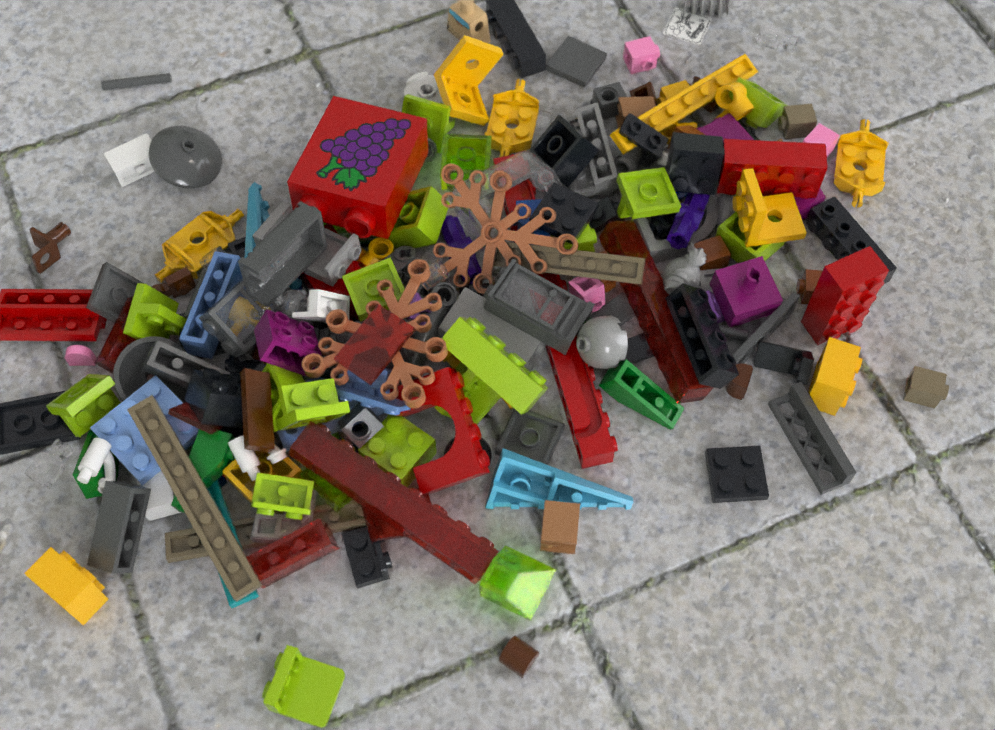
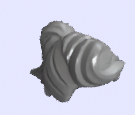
(684, 270)

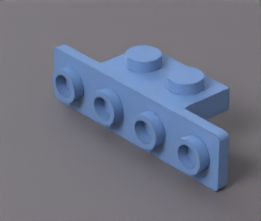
(368, 395)

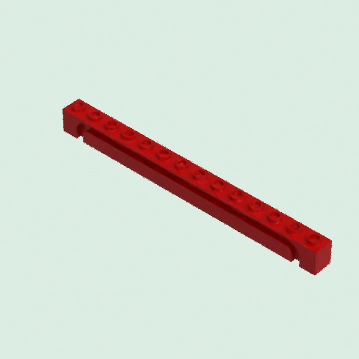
(572, 375)

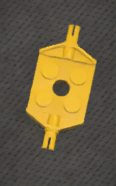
(513, 108)
(867, 151)
(182, 253)

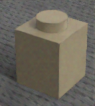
(797, 121)
(925, 387)

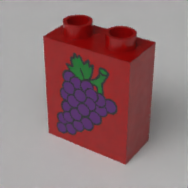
(360, 166)

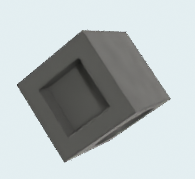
(607, 99)
(371, 427)

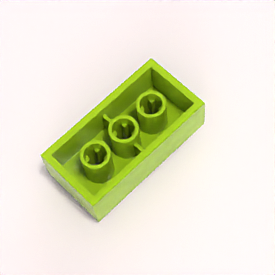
(494, 365)

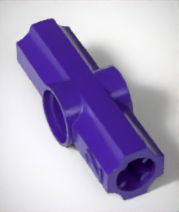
(687, 220)
(455, 237)

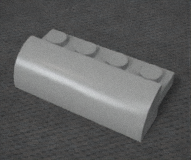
(600, 173)

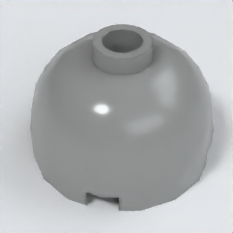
(602, 342)

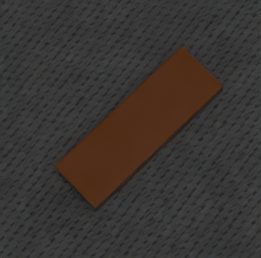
(257, 410)

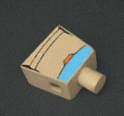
(468, 20)

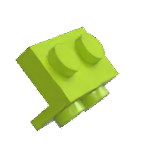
(282, 494)

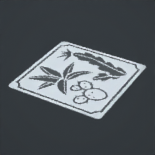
(687, 26)

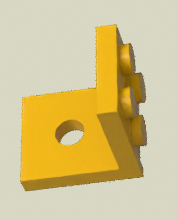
(460, 80)
(755, 209)

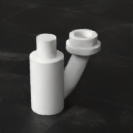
(96, 456)
(247, 458)

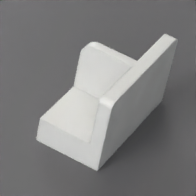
(131, 160)
(321, 303)

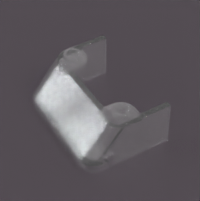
(520, 168)

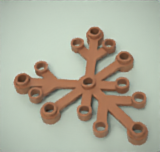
(521, 237)
(402, 370)

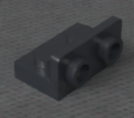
(366, 558)

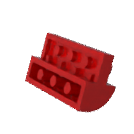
(48, 315)

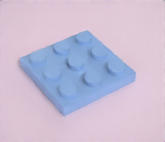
(127, 441)

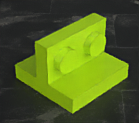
(437, 117)
(646, 194)
(363, 285)
(153, 314)
(478, 392)
(309, 402)
(85, 403)

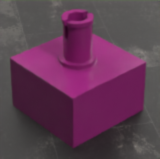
(745, 291)

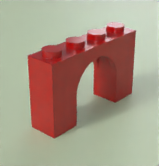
(466, 457)

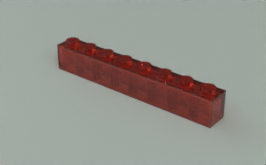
(654, 314)
(393, 502)

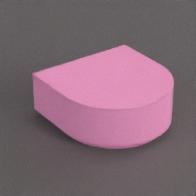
(80, 356)

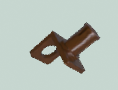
(48, 244)

